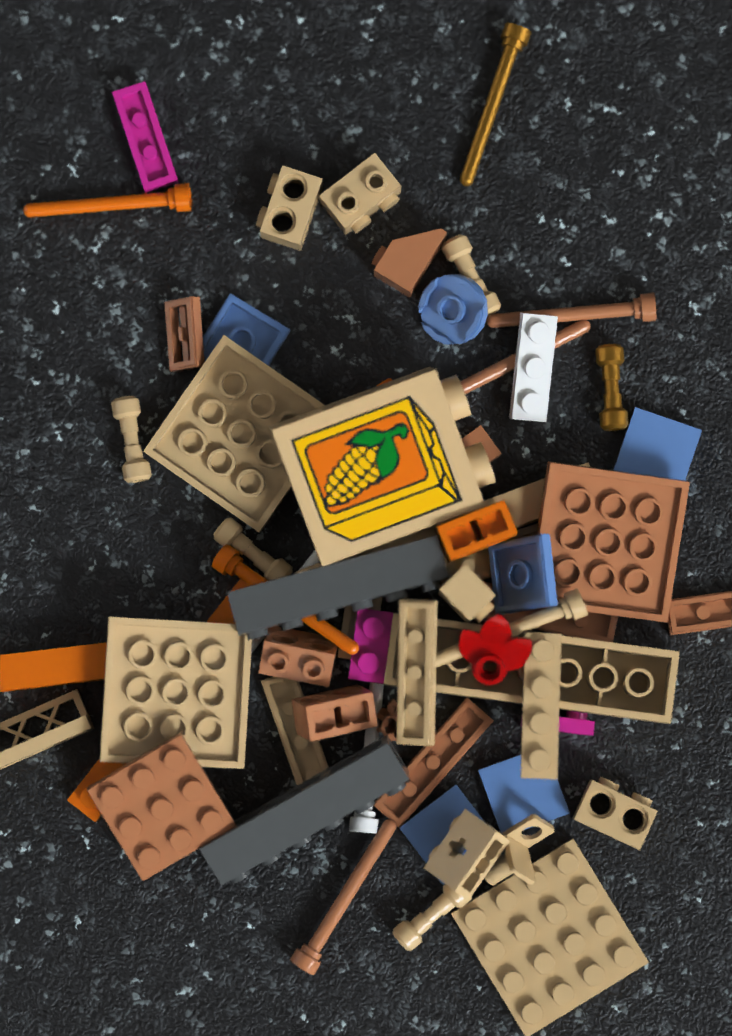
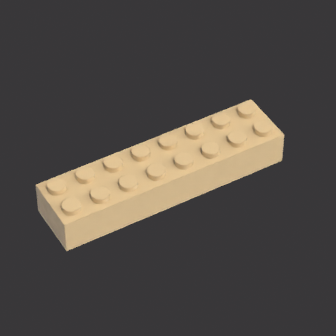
(593, 676)

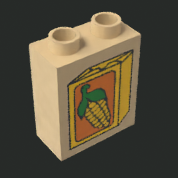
(382, 463)

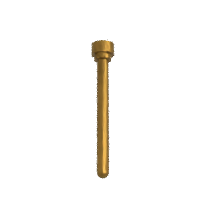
(514, 39)

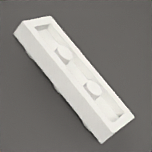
(533, 367)

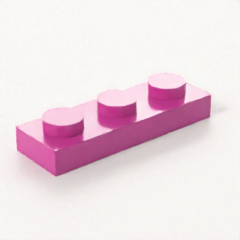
(145, 137)

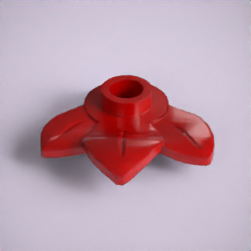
(496, 645)

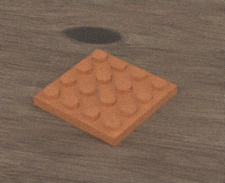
(614, 537)

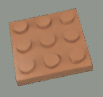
(161, 806)

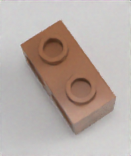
(298, 656)
(334, 712)

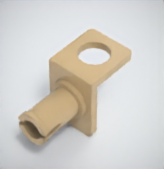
(517, 857)

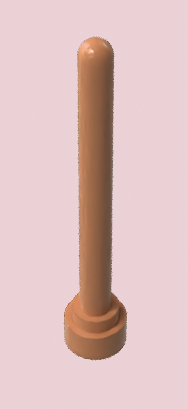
(641, 308)
(508, 364)
(308, 956)

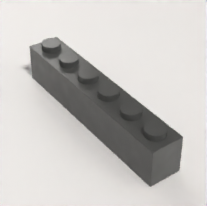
(337, 586)
(306, 810)

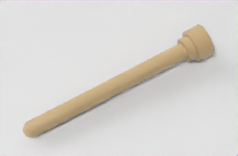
(569, 607)

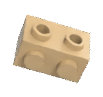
(361, 195)

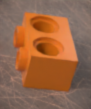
(476, 531)

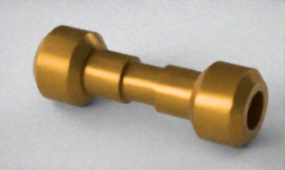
(613, 416)

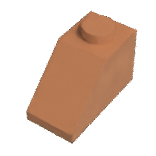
(407, 260)

